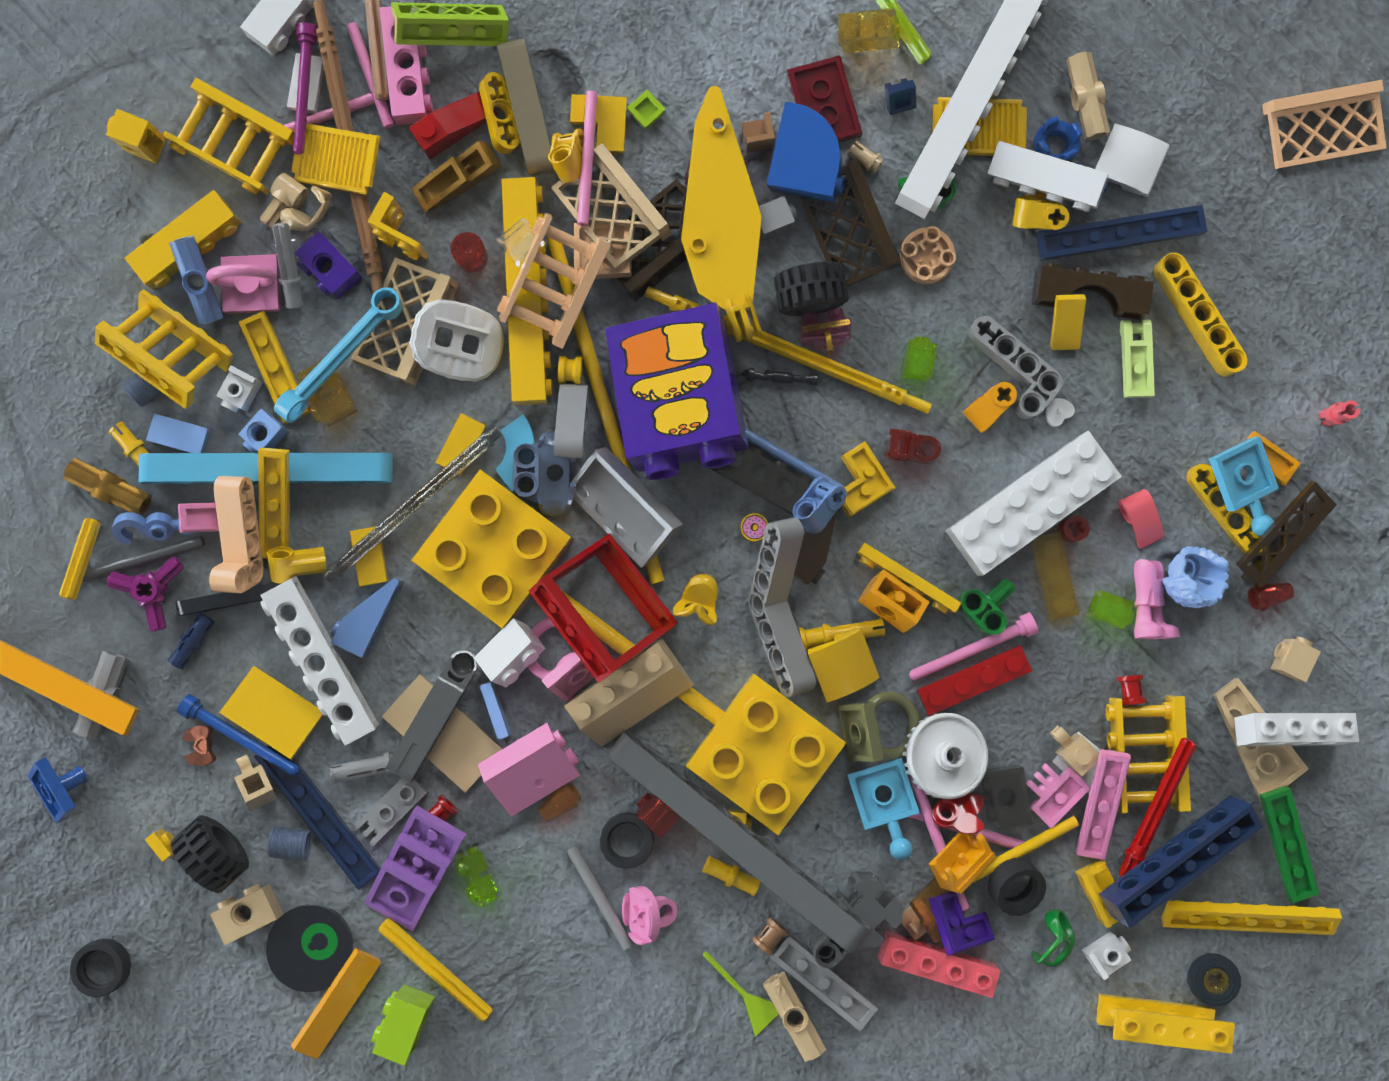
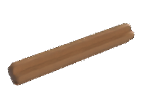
(376, 48)

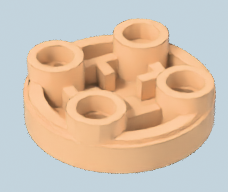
(927, 255)

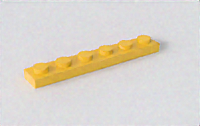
(1251, 917)

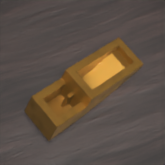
(456, 176)

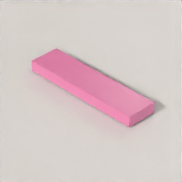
(1103, 804)

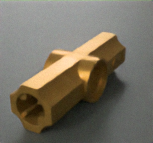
(107, 487)

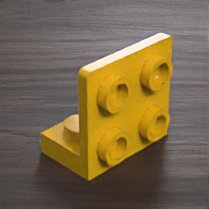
(386, 220)

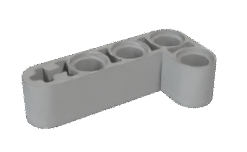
(1011, 364)

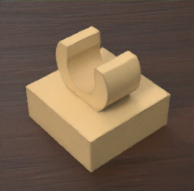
(912, 923)

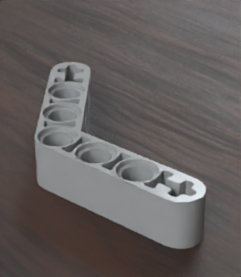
(771, 610)

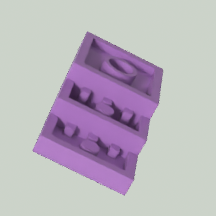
(414, 868)

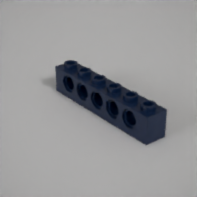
(1180, 861)

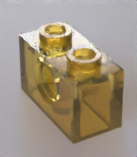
(868, 30)
(339, 403)

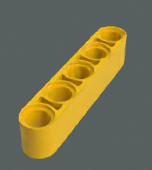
(1213, 320)

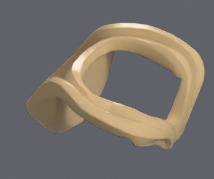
(302, 222)

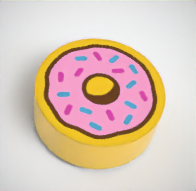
(753, 527)

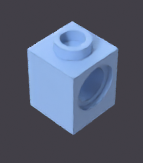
(262, 419)

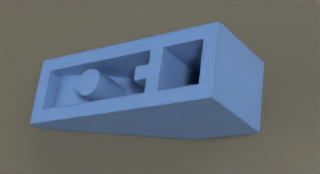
(362, 625)

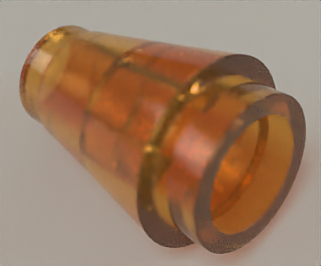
(560, 802)

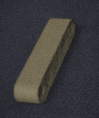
(526, 105)

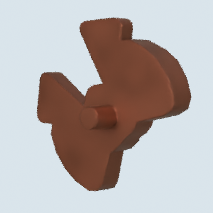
(203, 745)

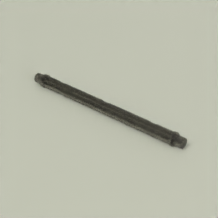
(412, 504)

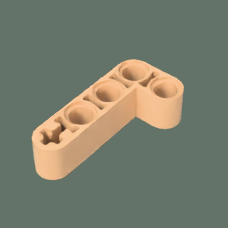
(239, 536)

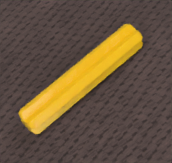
(80, 559)

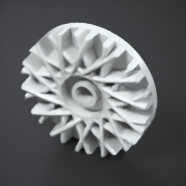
(928, 756)

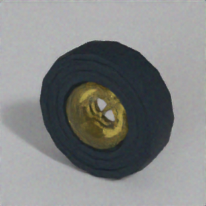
(1218, 994)

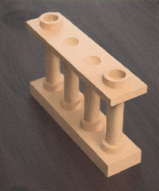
(581, 278)

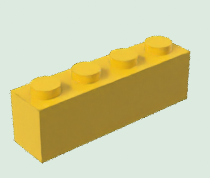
(206, 220)

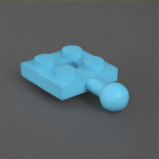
(1258, 482)
(899, 806)

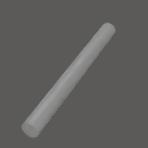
(599, 897)

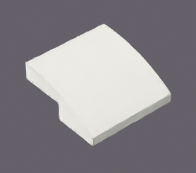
(1132, 159)

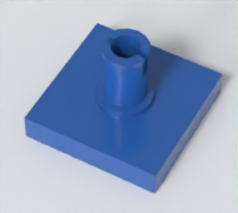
(54, 789)

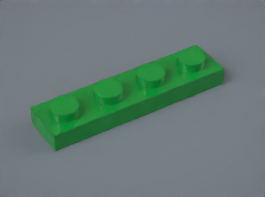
(1289, 844)

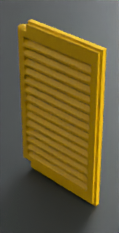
(1003, 123)
(337, 159)

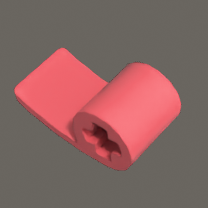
(1143, 515)

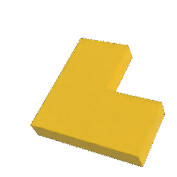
(609, 120)
(870, 479)

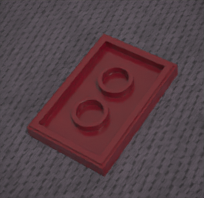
(827, 91)

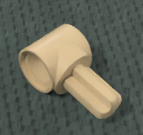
(286, 194)

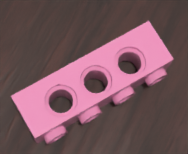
(404, 108)

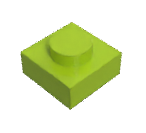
(646, 110)

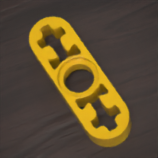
(495, 124)

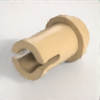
(865, 157)

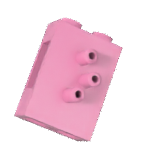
(529, 769)

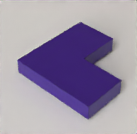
(956, 930)

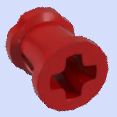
(1131, 689)
(444, 808)

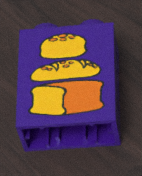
(677, 391)

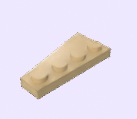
(1266, 765)

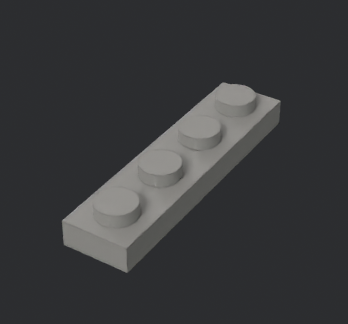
(824, 983)

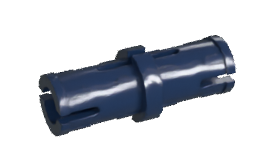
(191, 641)

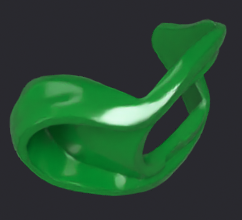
(1061, 928)

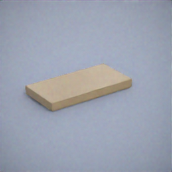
(460, 744)

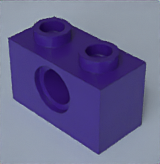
(315, 254)

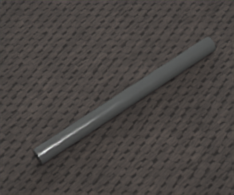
(143, 558)

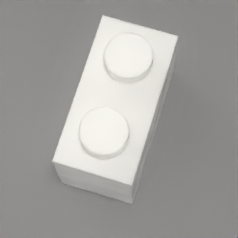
(509, 653)

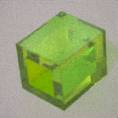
(919, 359)
(1110, 610)

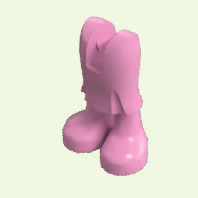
(1149, 602)

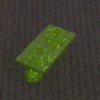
(478, 887)

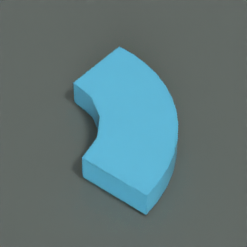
(515, 433)

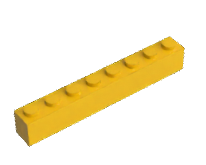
(526, 341)

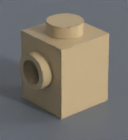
(1295, 659)

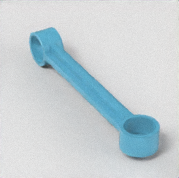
(294, 402)

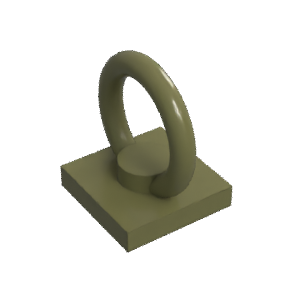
(863, 732)

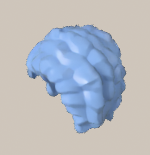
(1196, 577)

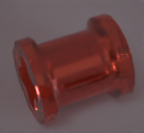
(1081, 525)

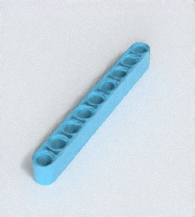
(304, 467)

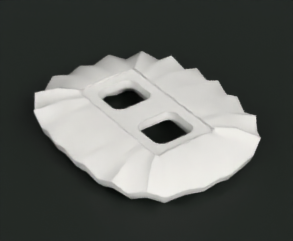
(451, 360)

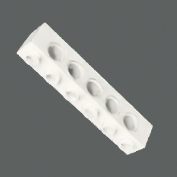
(335, 669)

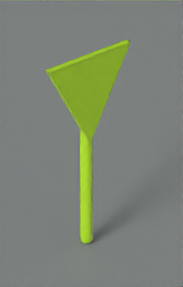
(759, 1010)

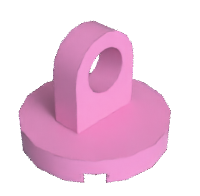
(642, 914)

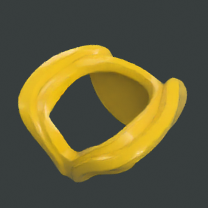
(701, 596)

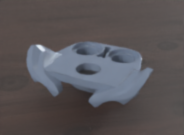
(552, 497)

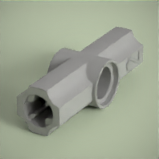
(107, 678)

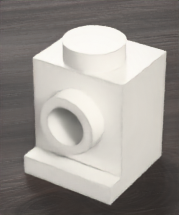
(247, 392)
(1098, 953)

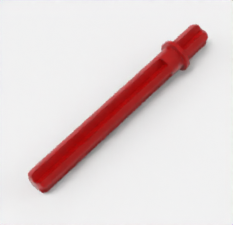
(1136, 852)

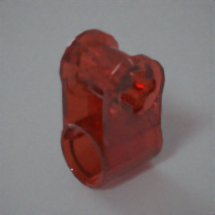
(910, 447)

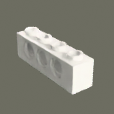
(1296, 729)

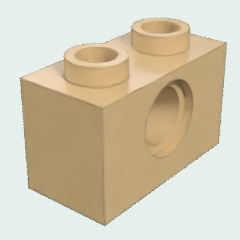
(231, 922)

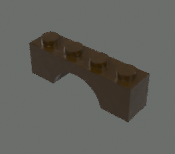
(1126, 296)

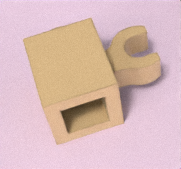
(1075, 751)
(254, 784)

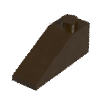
(814, 554)

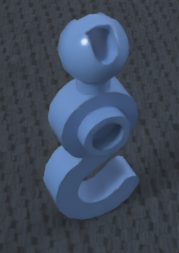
(156, 526)

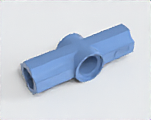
(191, 262)

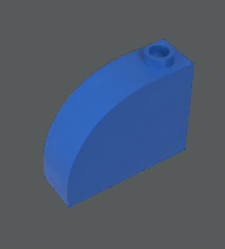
(806, 156)

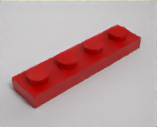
(974, 680)

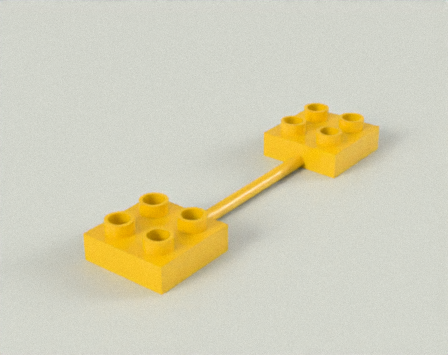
(761, 747)

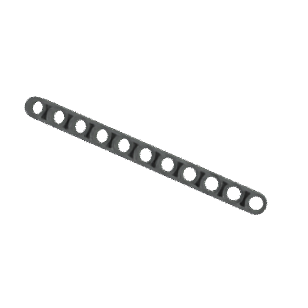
(740, 842)

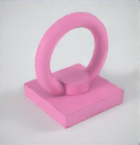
(248, 283)
(569, 673)

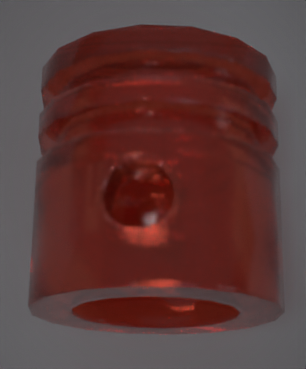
(469, 252)

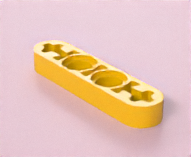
(1221, 513)

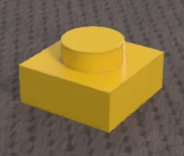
(161, 844)

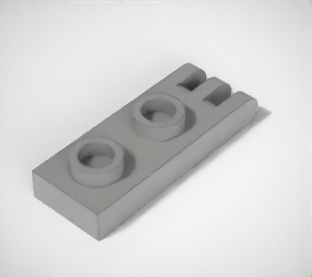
(391, 809)

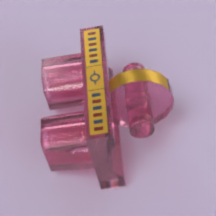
(825, 333)

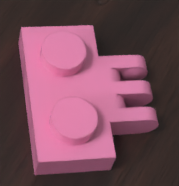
(1056, 794)

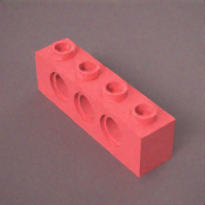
(933, 963)

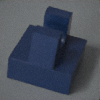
(900, 96)

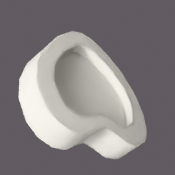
(1058, 410)

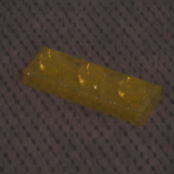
(1055, 576)

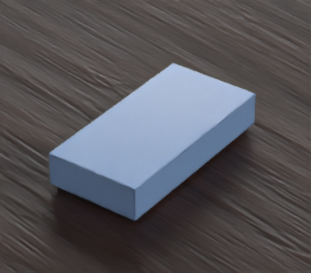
(177, 434)
(495, 710)

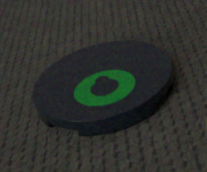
(308, 947)

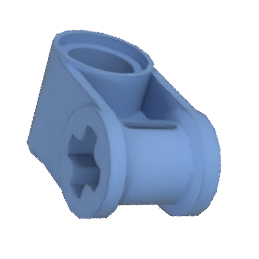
(818, 504)

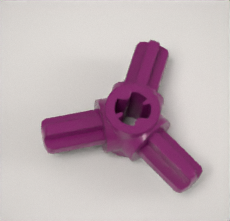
(137, 588)

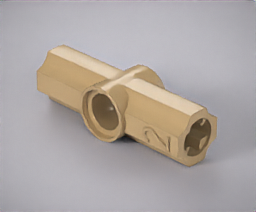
(1088, 96)
(803, 1031)

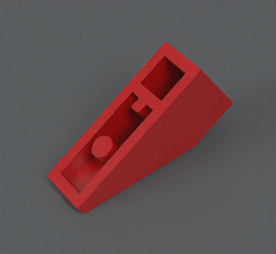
(449, 124)

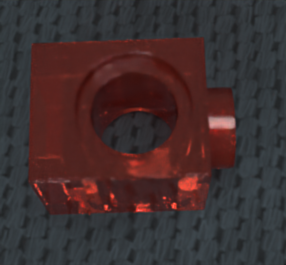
(656, 814)

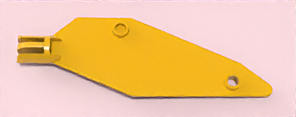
(722, 218)

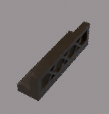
(1289, 537)

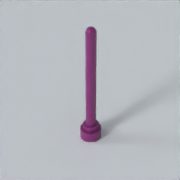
(306, 37)

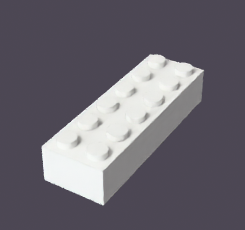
(1033, 503)

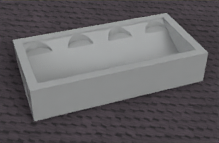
(624, 506)

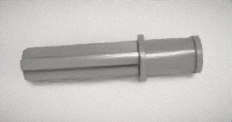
(287, 265)

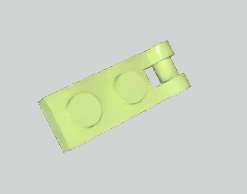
(1137, 359)

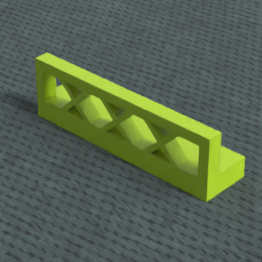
(449, 24)

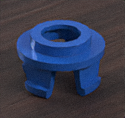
(1056, 127)

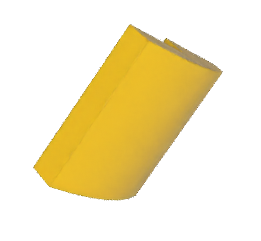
(843, 664)

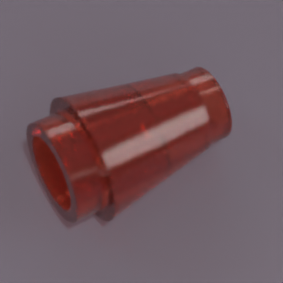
(1269, 595)

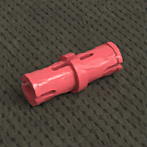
(1339, 413)

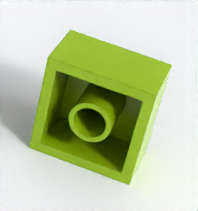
(403, 1024)

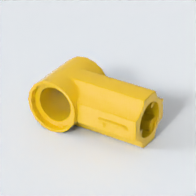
(288, 563)

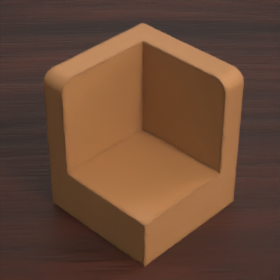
(758, 134)

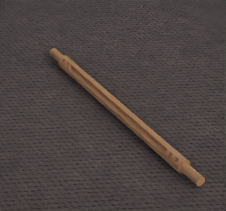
(344, 122)

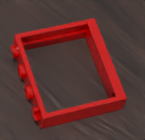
(574, 627)

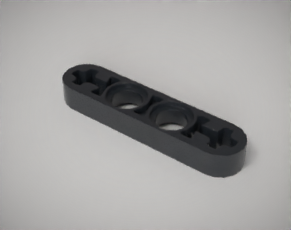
(221, 600)

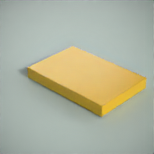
(272, 712)

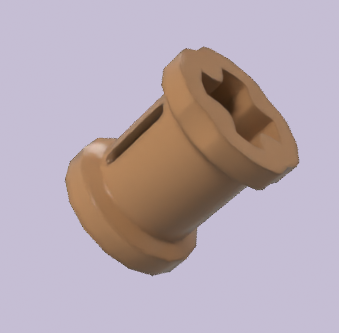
(770, 936)

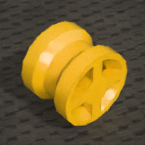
(570, 370)

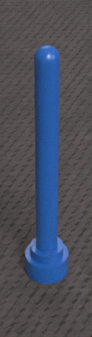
(192, 708)

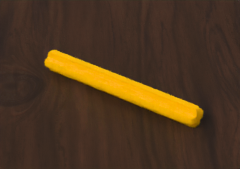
(435, 969)

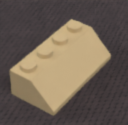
(629, 694)

